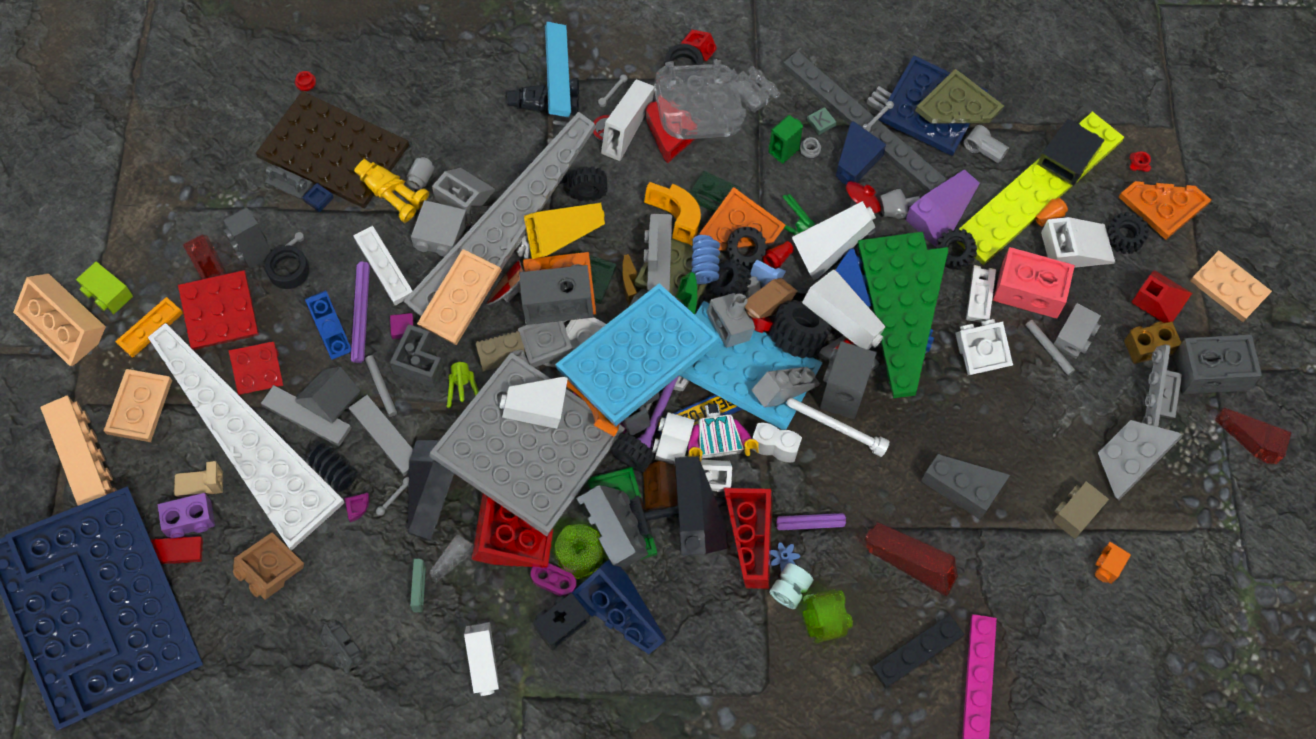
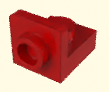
(702, 41)

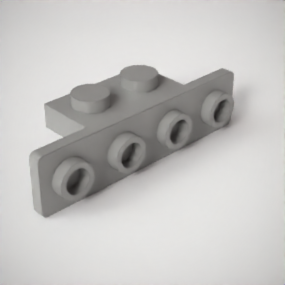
(659, 251)
(1163, 388)

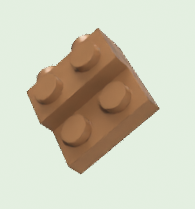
(266, 566)

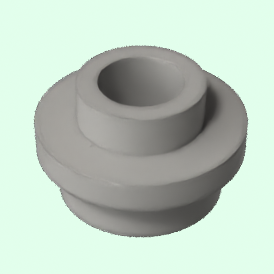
(810, 143)

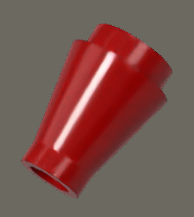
(777, 256)

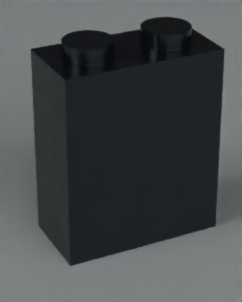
(1070, 152)

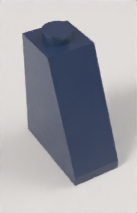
(859, 154)

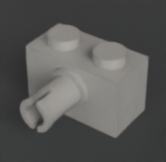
(731, 319)

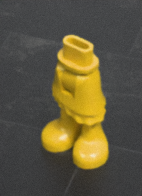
(385, 182)

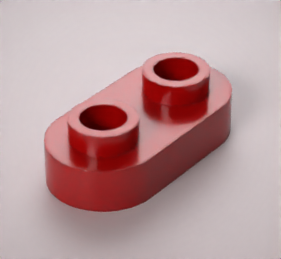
(762, 324)

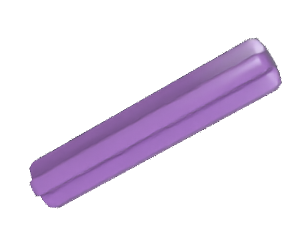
(810, 521)

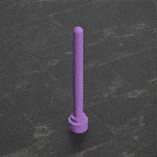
(657, 414)

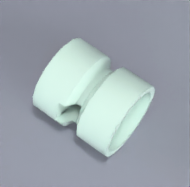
(792, 583)

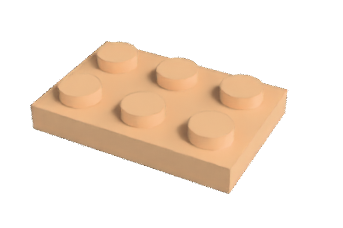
(1230, 286)
(138, 405)

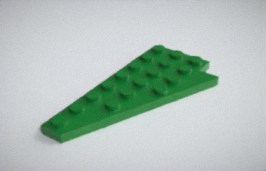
(903, 295)

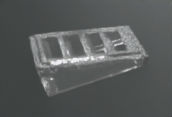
(454, 554)

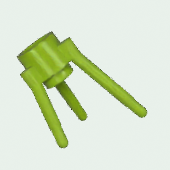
(460, 375)

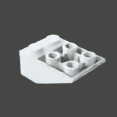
(1077, 242)

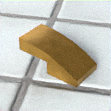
(629, 278)

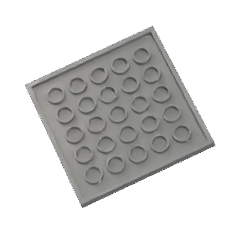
(523, 464)

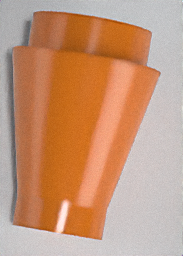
(1054, 209)

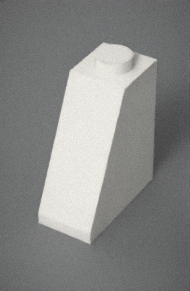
(535, 402)
(481, 658)

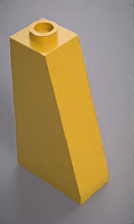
(559, 227)

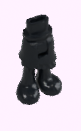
(536, 97)

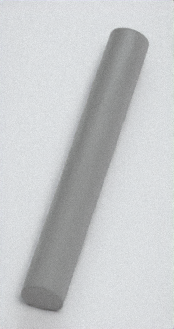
(1049, 346)
(381, 387)

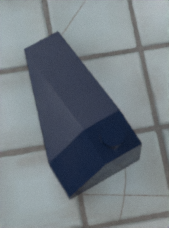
(617, 602)

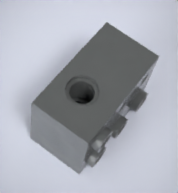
(556, 294)
(1217, 364)
(846, 379)

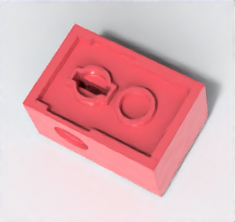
(1033, 282)

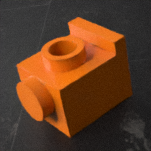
(1111, 563)

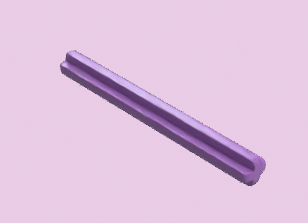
(360, 312)

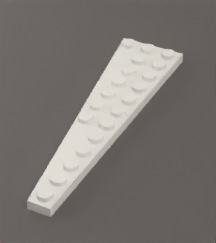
(275, 474)

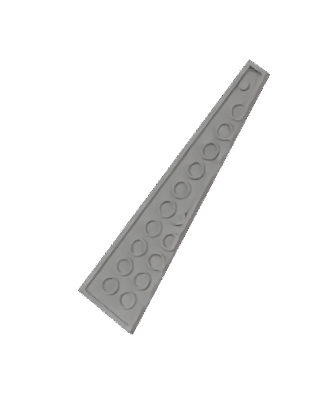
(503, 224)

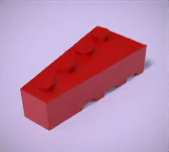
(751, 524)

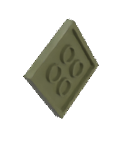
(680, 266)

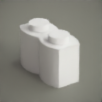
(674, 438)
(776, 442)

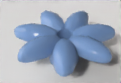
(780, 559)

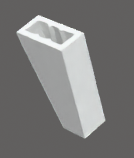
(626, 119)
(831, 239)
(844, 310)

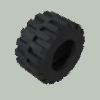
(799, 330)

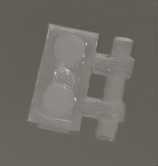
(751, 93)

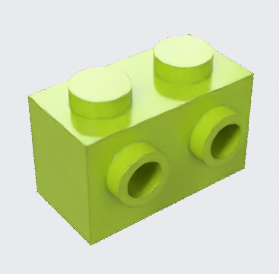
(104, 288)

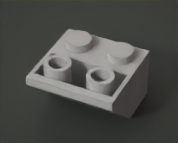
(461, 189)

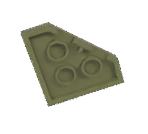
(959, 101)

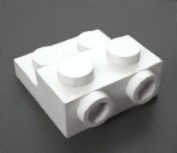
(984, 347)

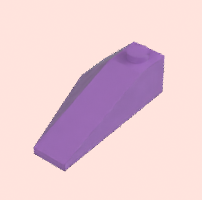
(942, 206)

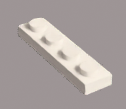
(383, 265)

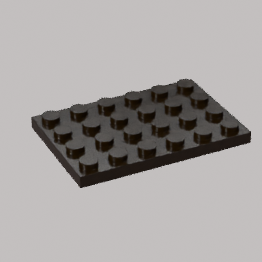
(328, 145)

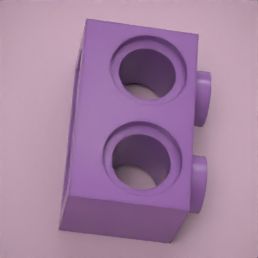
(186, 509)

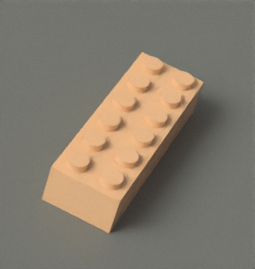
(77, 450)

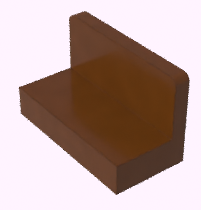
(660, 486)

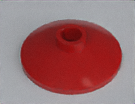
(863, 193)

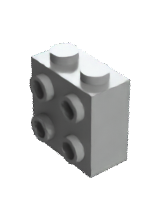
(438, 228)

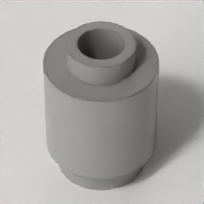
(419, 173)

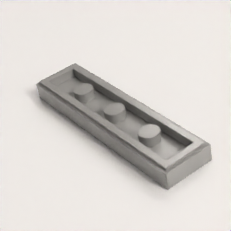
(285, 406)
(383, 433)

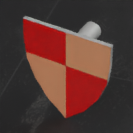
(508, 286)

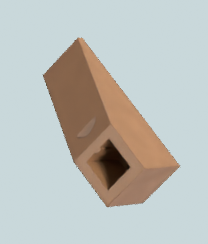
(769, 298)

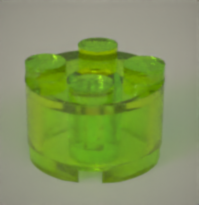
(574, 538)
(826, 615)

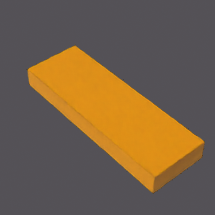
(137, 336)

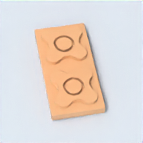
(459, 297)

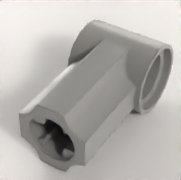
(981, 141)

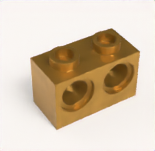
(1151, 339)

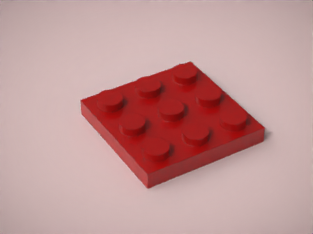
(218, 310)

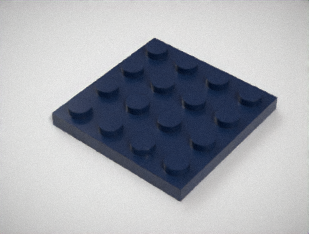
(913, 87)

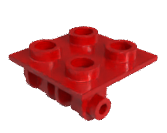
(256, 367)

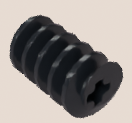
(331, 468)

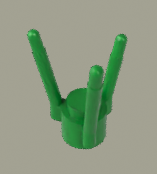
(804, 222)

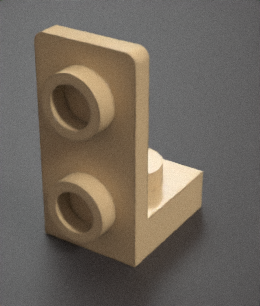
(200, 482)

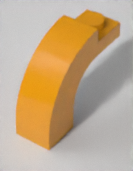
(680, 205)

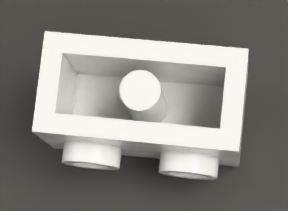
(718, 474)

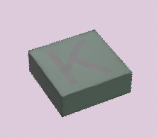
(821, 121)

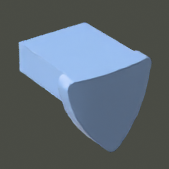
(765, 273)

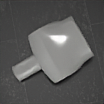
(895, 204)

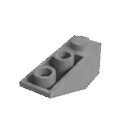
(781, 385)

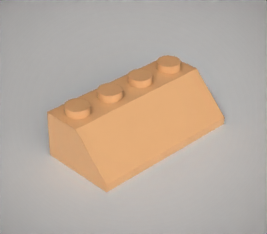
(58, 318)

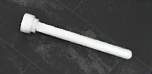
(876, 444)

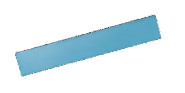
(557, 69)

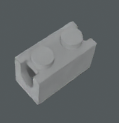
(1076, 331)

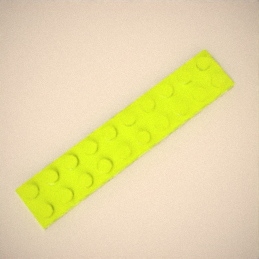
(1026, 196)

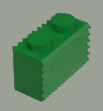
(785, 139)

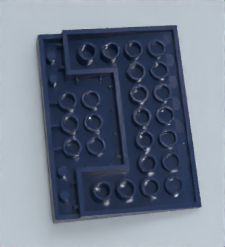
(93, 608)

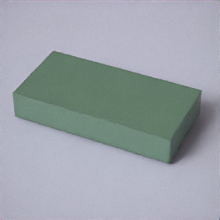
(418, 585)

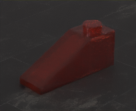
(204, 257)
(1257, 437)

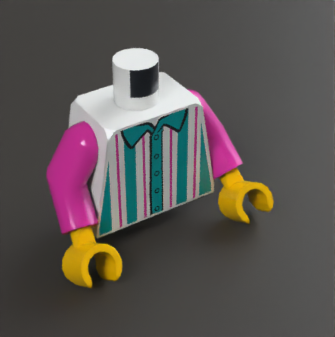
(719, 436)

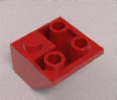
(1161, 297)

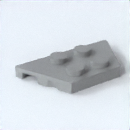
(1134, 453)

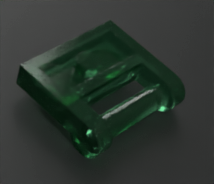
(713, 188)

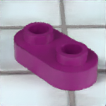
(555, 578)

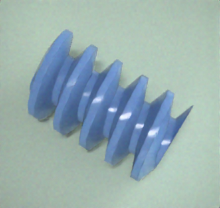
(705, 259)

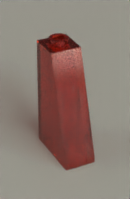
(913, 557)

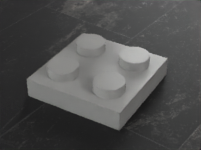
(545, 342)

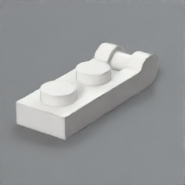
(980, 294)

